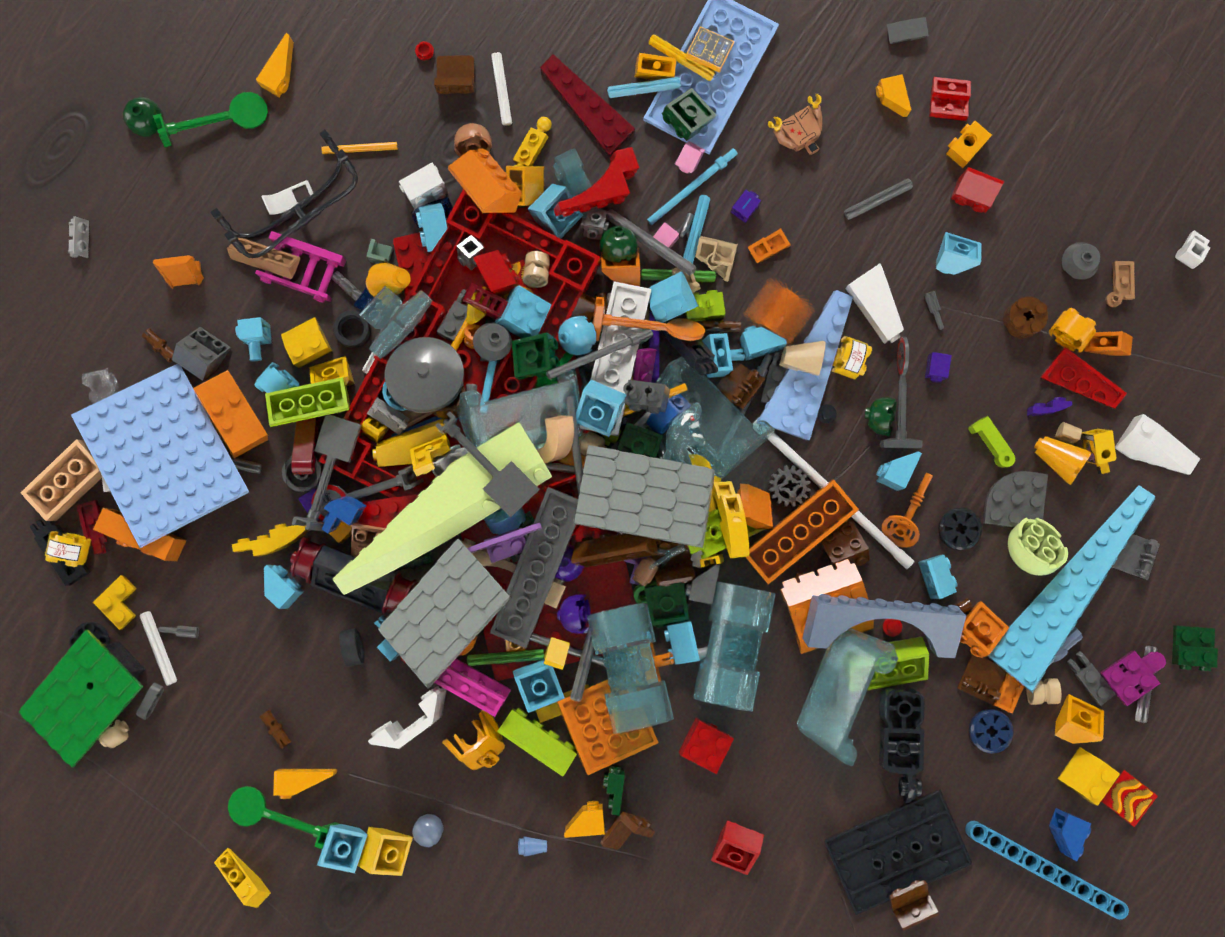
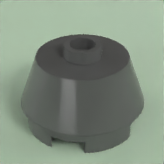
(1081, 260)
(492, 342)

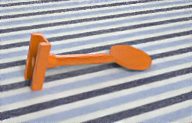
(679, 328)

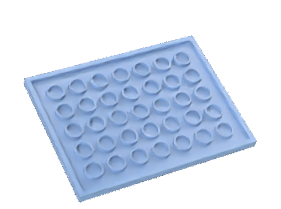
(159, 454)

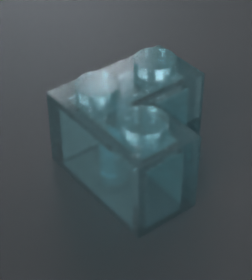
(570, 171)

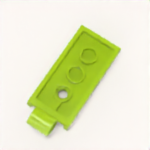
(716, 543)

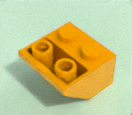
(529, 181)

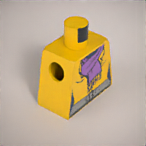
(1102, 446)

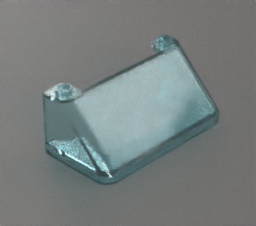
(529, 408)
(725, 429)
(841, 689)

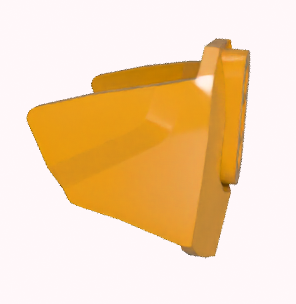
(487, 747)

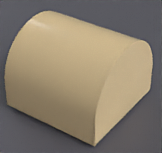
(1068, 433)

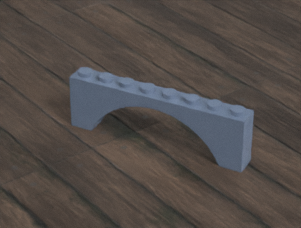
(834, 615)

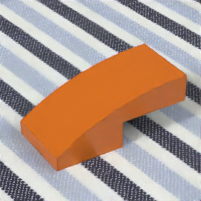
(769, 246)

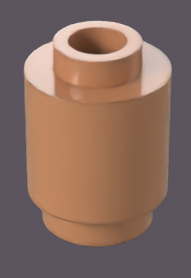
(643, 574)

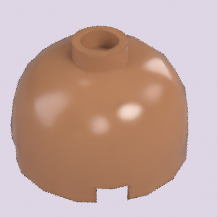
(472, 137)

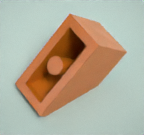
(1110, 343)

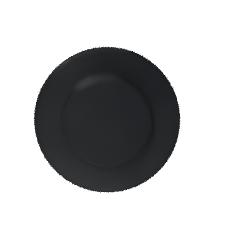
(827, 413)

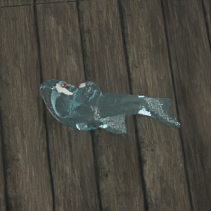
(679, 436)

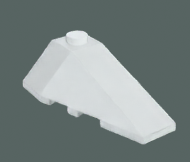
(1153, 444)

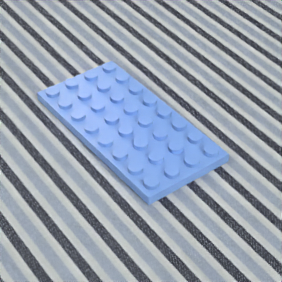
(751, 37)

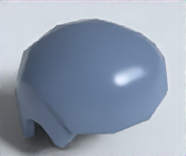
(427, 830)

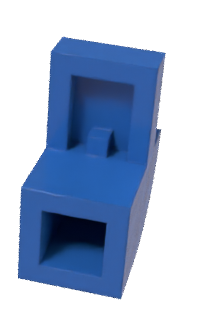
(660, 422)
(345, 509)

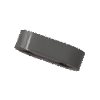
(150, 701)

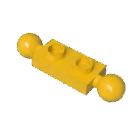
(533, 143)

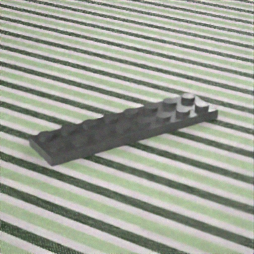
(537, 568)

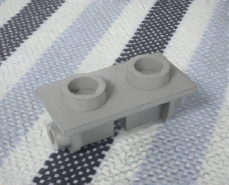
(80, 232)
(388, 416)

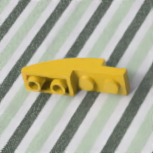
(733, 519)
(279, 539)

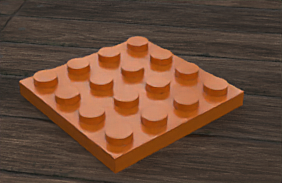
(593, 734)

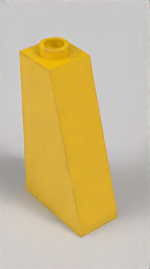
(397, 448)

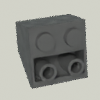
(200, 353)

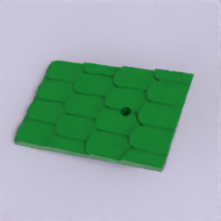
(83, 696)

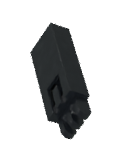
(694, 353)
(68, 574)

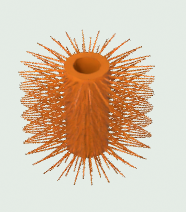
(779, 311)

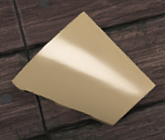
(717, 255)
(804, 357)

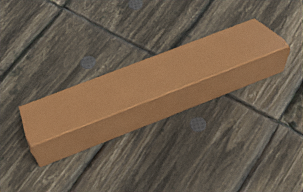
(274, 261)

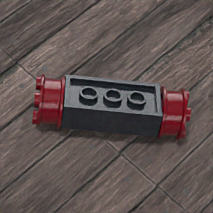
(321, 564)

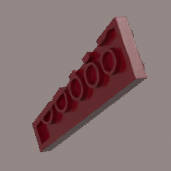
(597, 115)

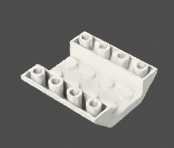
(395, 736)

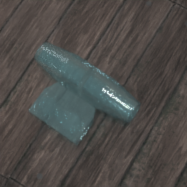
(393, 318)

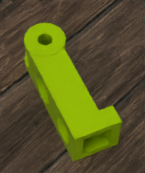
(995, 442)

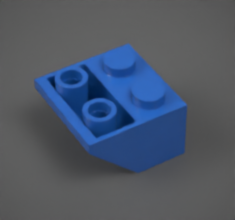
(1069, 833)

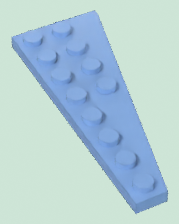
(799, 394)

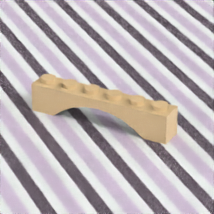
(556, 591)

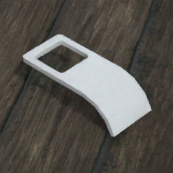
(283, 200)

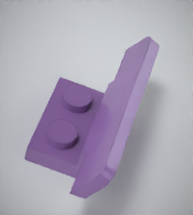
(505, 544)

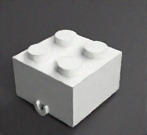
(423, 186)

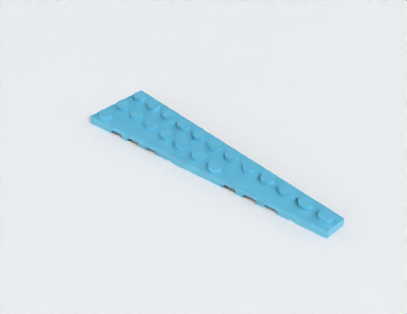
(1048, 620)

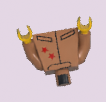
(801, 128)

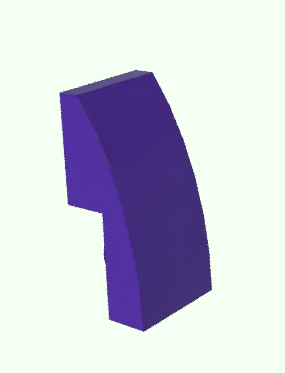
(1052, 406)

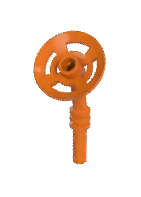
(903, 526)

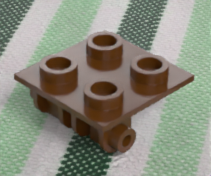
(740, 384)
(982, 679)

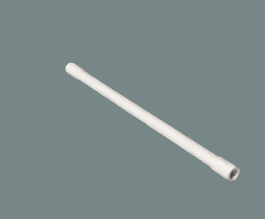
(905, 560)

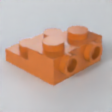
(982, 630)

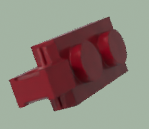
(88, 516)

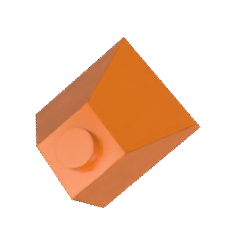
(624, 272)

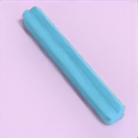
(644, 87)
(696, 228)

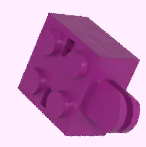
(1134, 676)

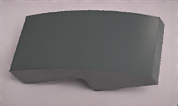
(908, 30)

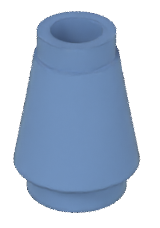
(530, 846)

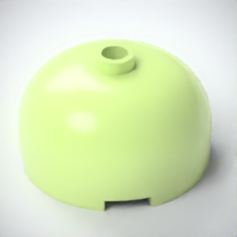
(1037, 547)

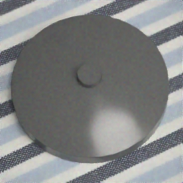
(424, 375)

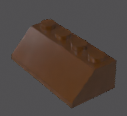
(612, 549)

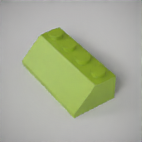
(307, 401)
(910, 666)
(537, 741)

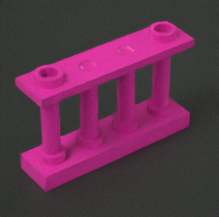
(315, 254)
(474, 686)

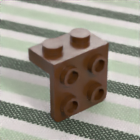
(455, 74)
(845, 544)
(676, 570)
(623, 827)
(912, 904)

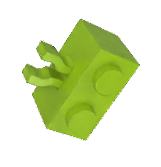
(709, 306)

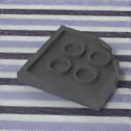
(1016, 498)

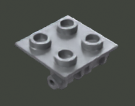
(1137, 556)

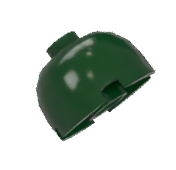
(139, 116)
(618, 244)
(881, 415)

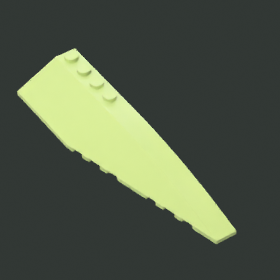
(443, 509)

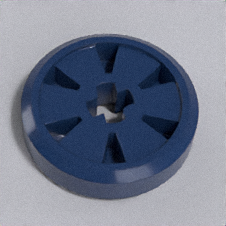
(1003, 731)

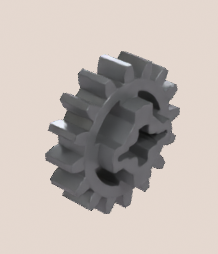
(791, 495)

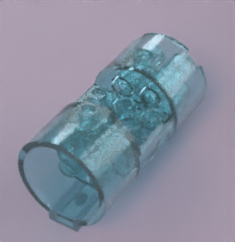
(731, 658)
(635, 694)

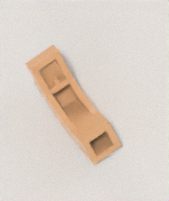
(559, 438)

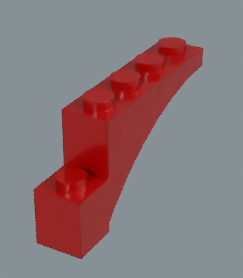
(608, 189)

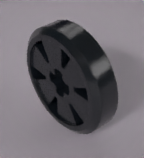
(965, 518)

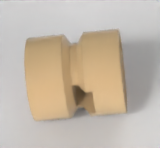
(536, 269)
(1046, 691)

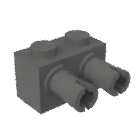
(646, 396)

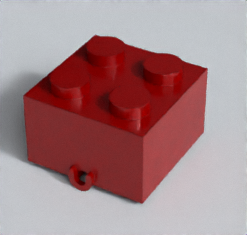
(706, 745)

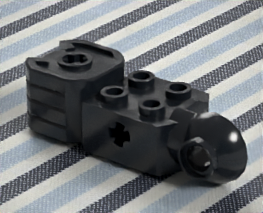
(902, 738)

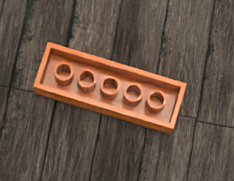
(801, 531)

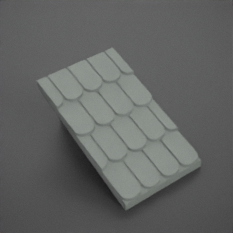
(645, 496)
(443, 613)

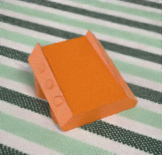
(179, 270)
(756, 506)

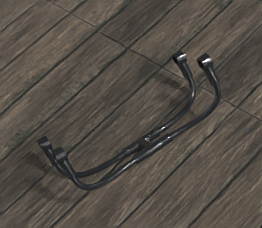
(232, 235)

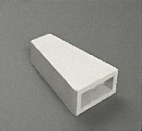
(877, 304)

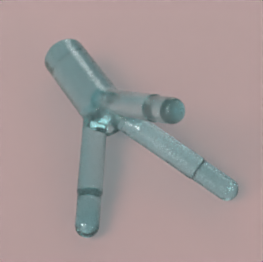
(669, 553)

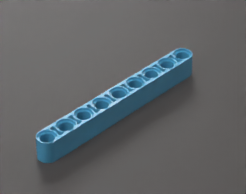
(1054, 874)

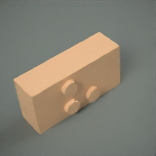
(63, 482)

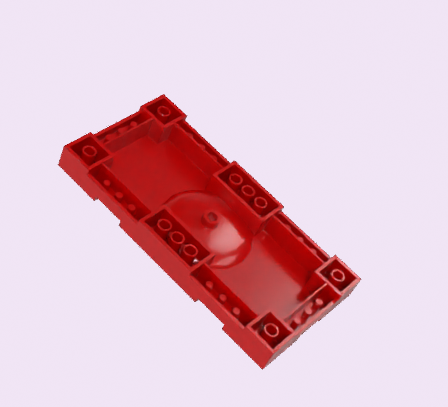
(443, 280)

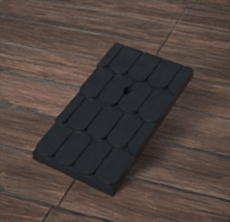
(882, 852)

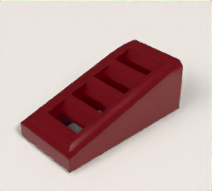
(501, 303)

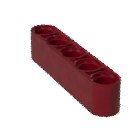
(304, 446)

